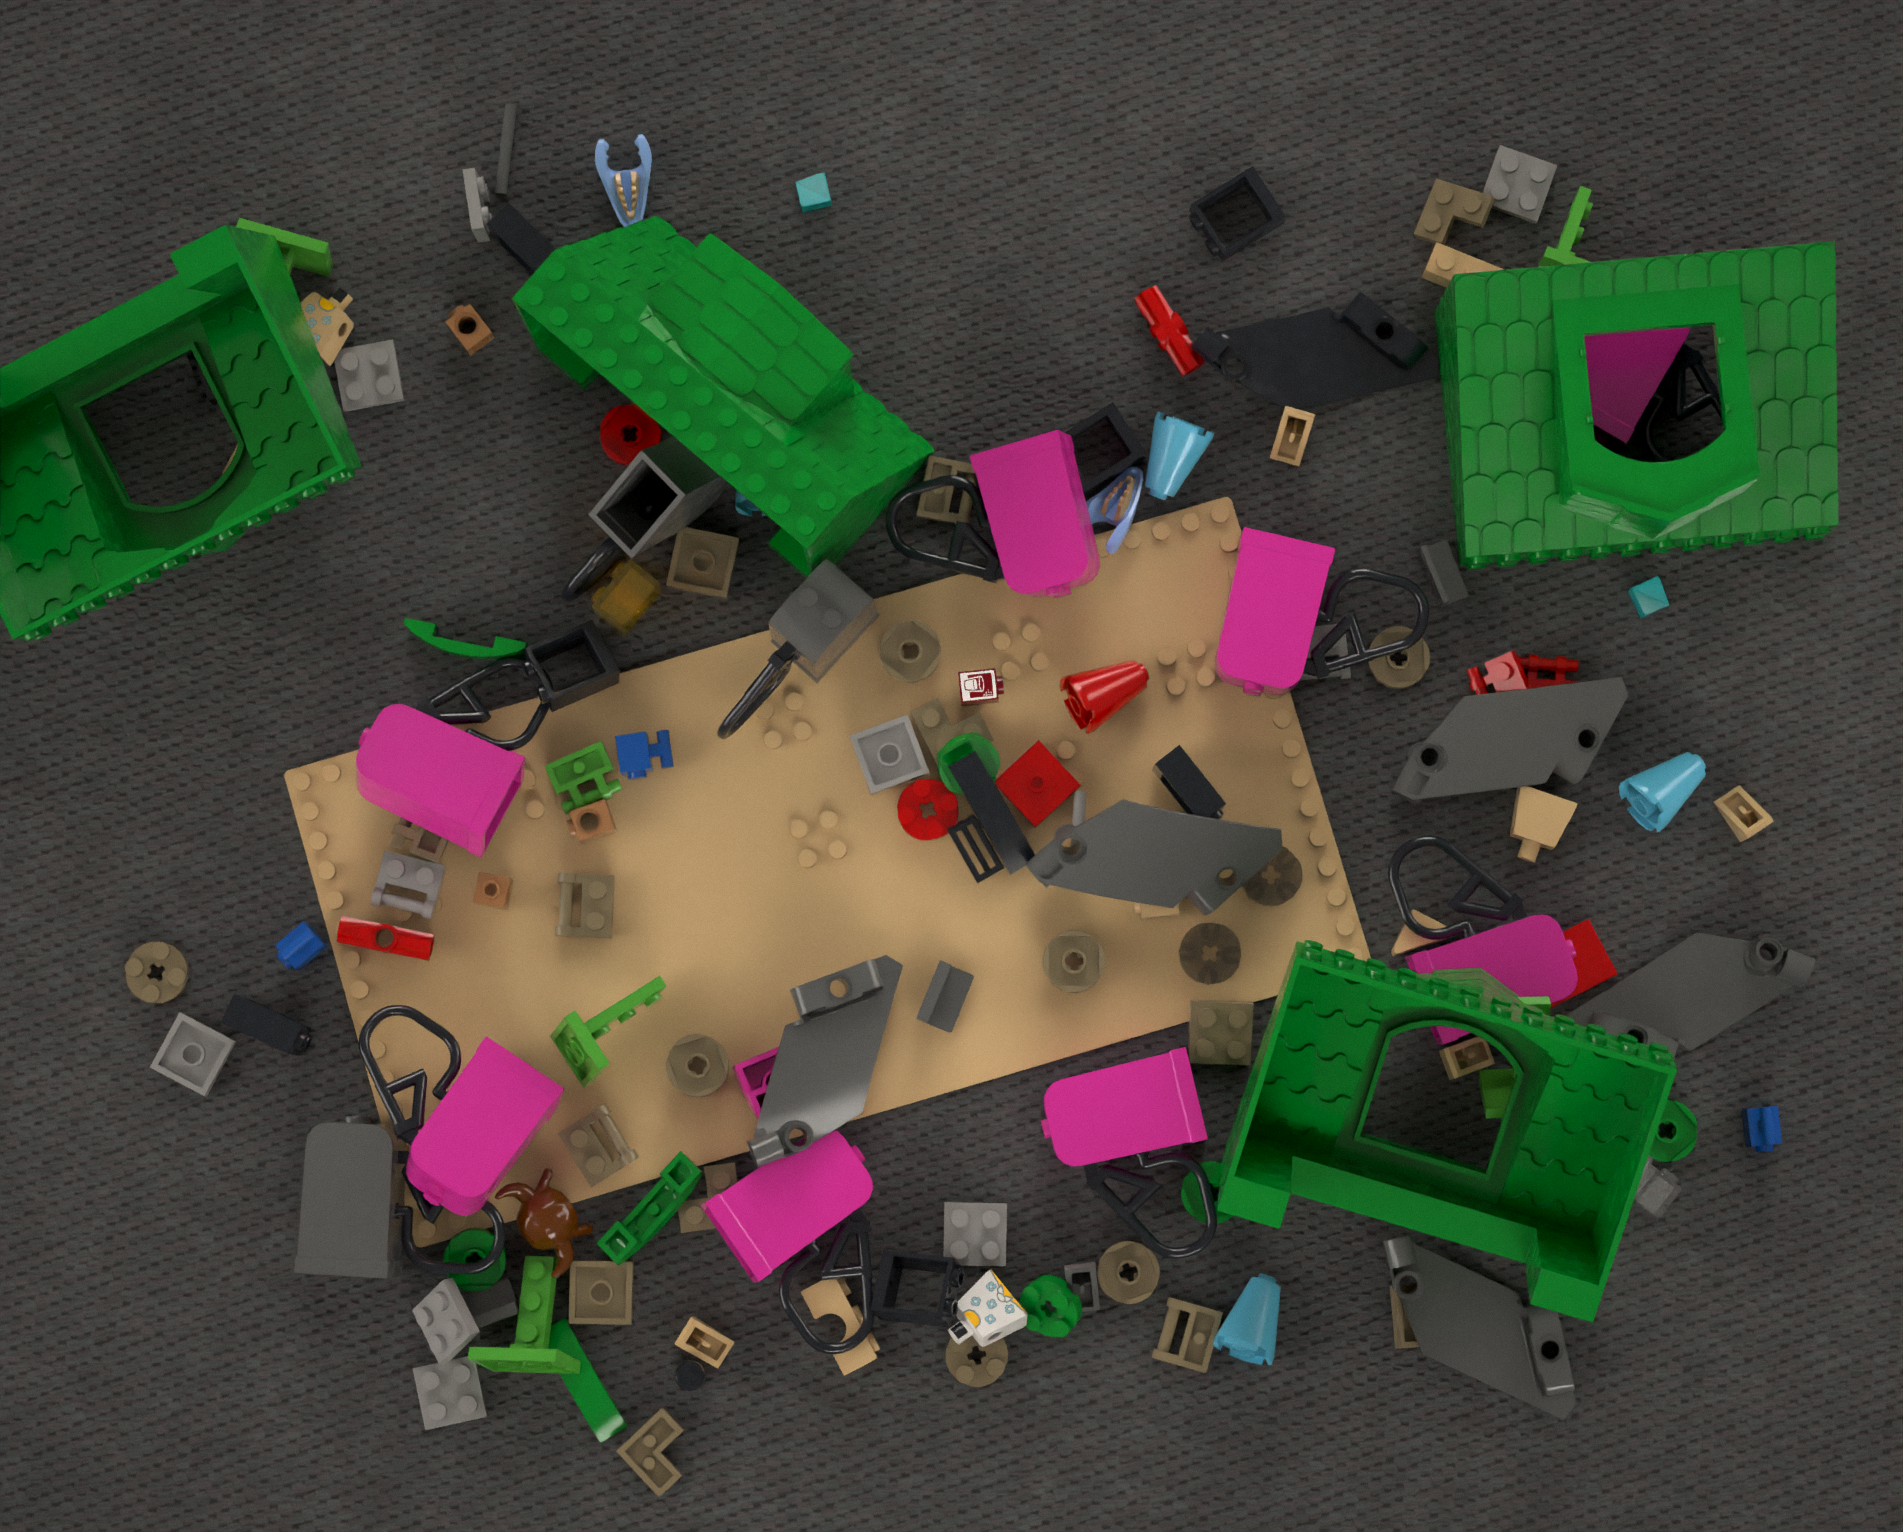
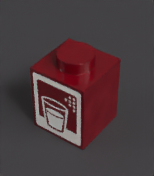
(980, 687)

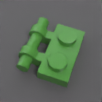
(579, 769)

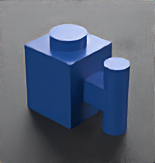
(636, 753)
(299, 946)
(1762, 1128)

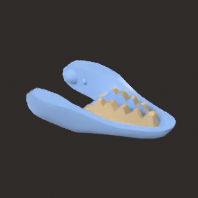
(627, 187)
(1117, 505)

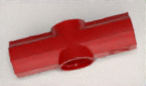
(1169, 330)
(404, 943)

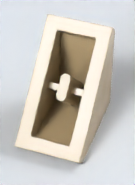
(1292, 435)
(1742, 813)
(1409, 940)
(1466, 1057)
(704, 1342)

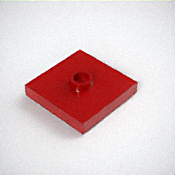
(1037, 784)

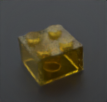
(626, 597)

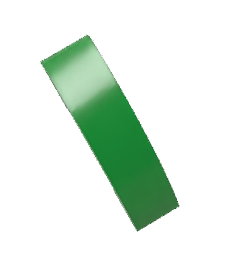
(502, 646)
(653, 1211)
(587, 1387)

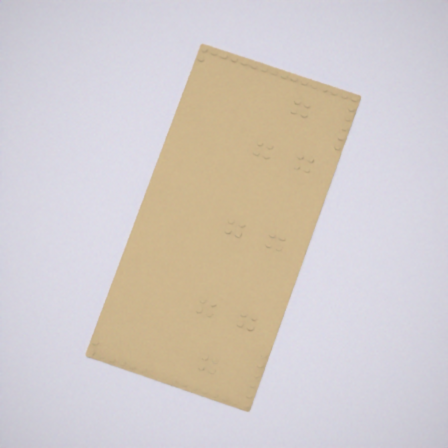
(781, 867)

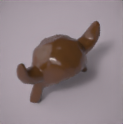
(546, 1219)

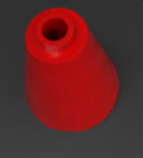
(1102, 692)

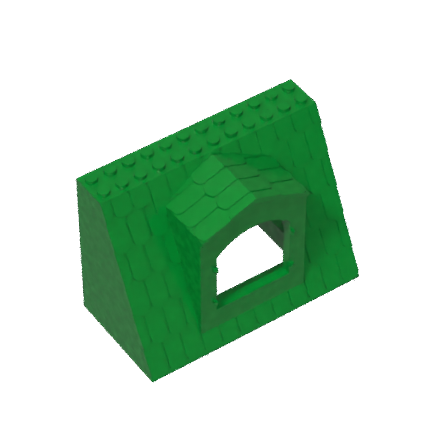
(730, 375)
(1522, 417)
(65, 512)
(1560, 1159)

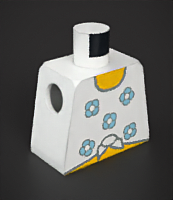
(987, 1312)

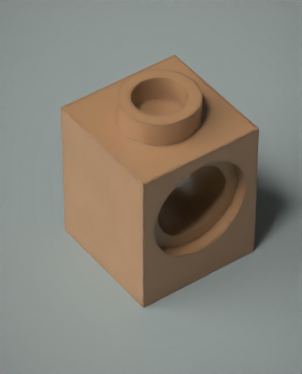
(475, 340)
(605, 824)
(493, 891)

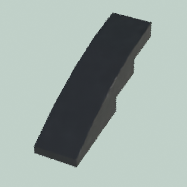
(992, 812)

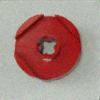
(613, 437)
(911, 817)

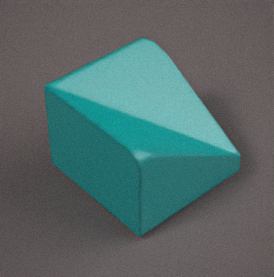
(813, 192)
(1649, 597)

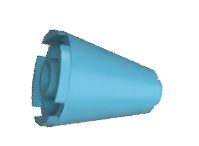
(1173, 454)
(1662, 790)
(1252, 1322)

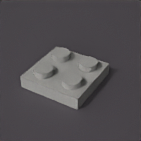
(1519, 183)
(476, 195)
(368, 375)
(889, 754)
(193, 1054)
(975, 1233)
(445, 1320)
(449, 1392)

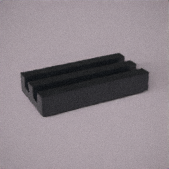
(962, 825)

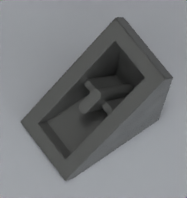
(1083, 1281)

